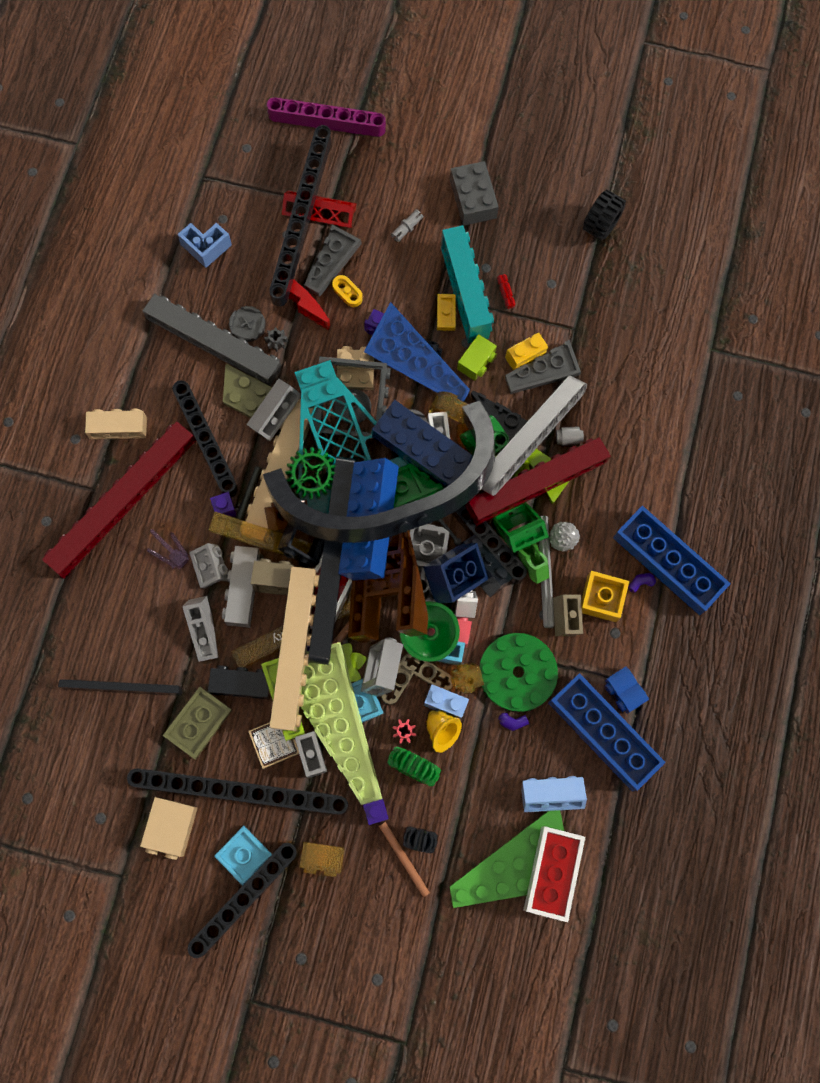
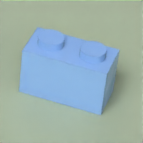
(446, 701)

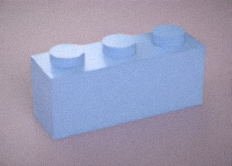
(553, 794)

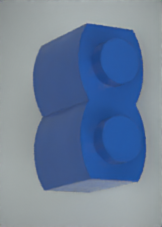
(626, 690)

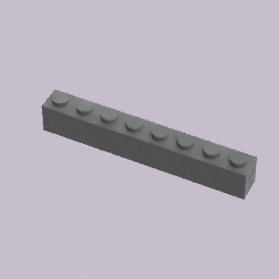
(212, 339)

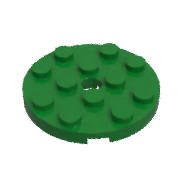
(535, 660)

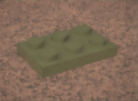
(197, 723)

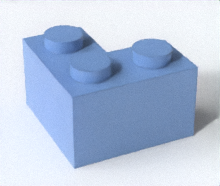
(205, 246)

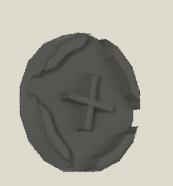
(247, 323)

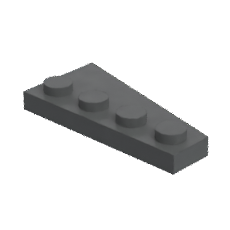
(335, 254)
(545, 369)

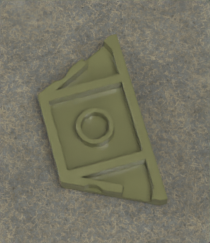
(243, 391)

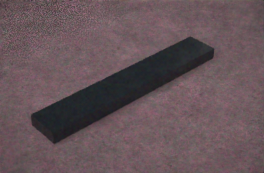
(120, 687)

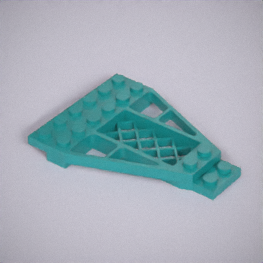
(319, 386)

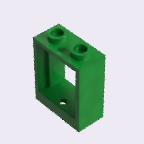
(524, 535)

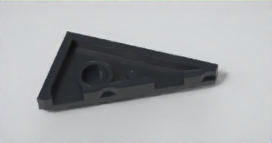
(509, 421)

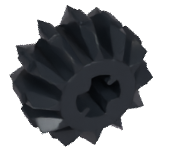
(420, 839)

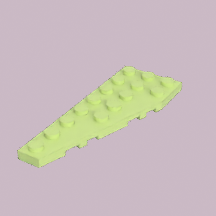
(337, 722)

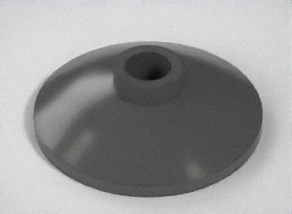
(362, 398)

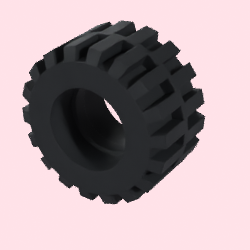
(604, 215)

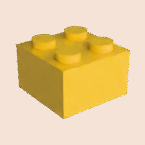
(604, 596)

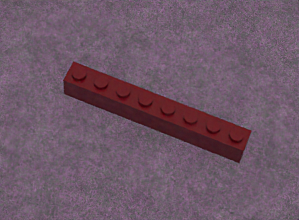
(539, 480)

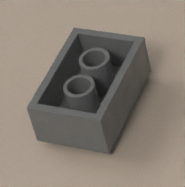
(473, 193)

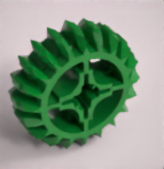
(303, 479)
(414, 766)

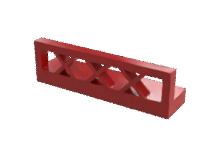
(323, 202)

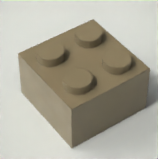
(271, 577)

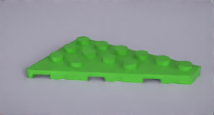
(505, 871)

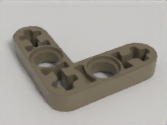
(410, 671)

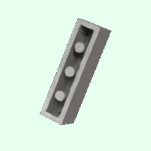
(240, 592)

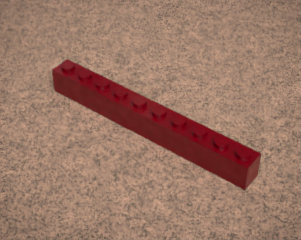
(119, 499)

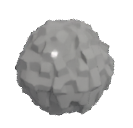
(564, 536)

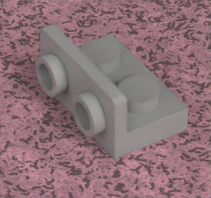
(209, 565)

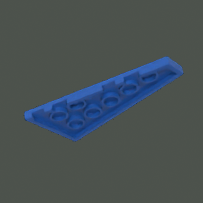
(409, 353)

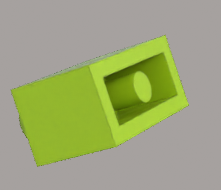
(476, 358)

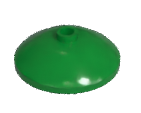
(444, 640)

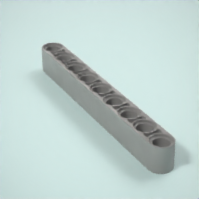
(533, 433)

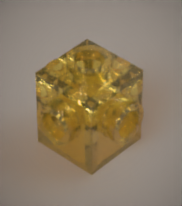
(467, 678)

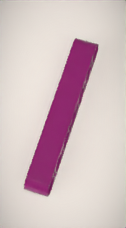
(331, 116)

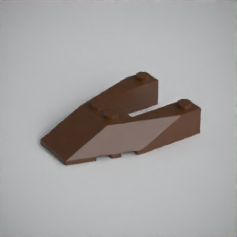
(400, 579)

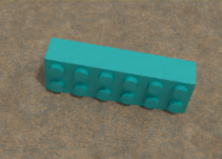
(466, 283)

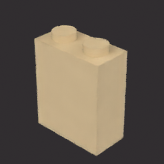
(168, 828)

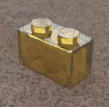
(322, 858)

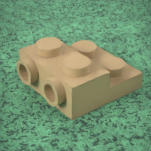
(355, 377)

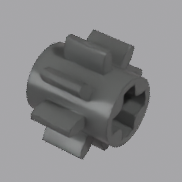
(276, 334)

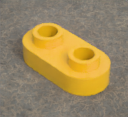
(348, 292)

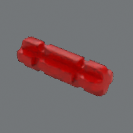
(506, 291)

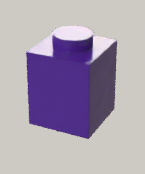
(223, 504)
(375, 812)

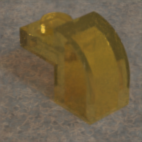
(448, 403)

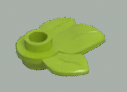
(353, 661)

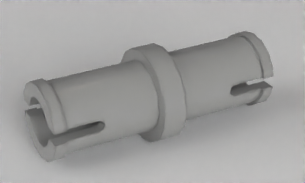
(407, 225)

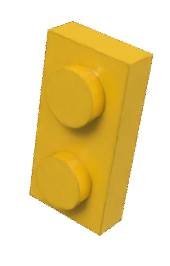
(446, 312)

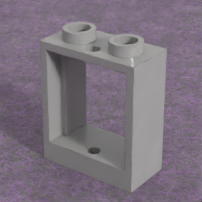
(382, 667)

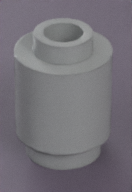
(569, 436)

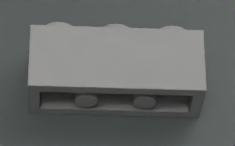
(274, 409)

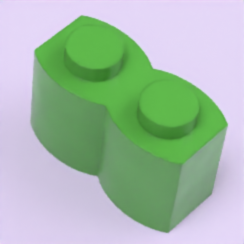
(535, 563)

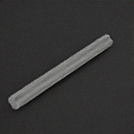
(546, 585)

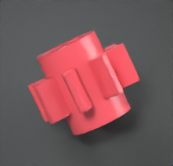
(401, 726)

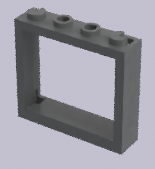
(383, 391)

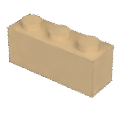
(116, 424)

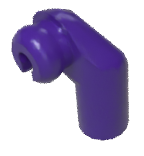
(641, 579)
(511, 723)

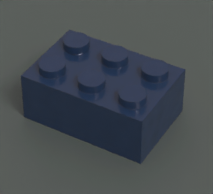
(456, 573)

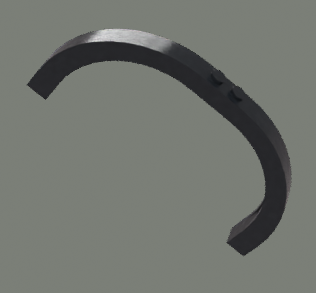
(400, 518)

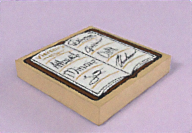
(271, 745)

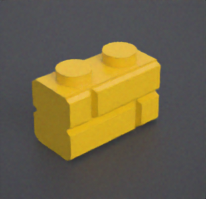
(526, 351)

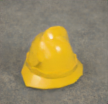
(443, 730)

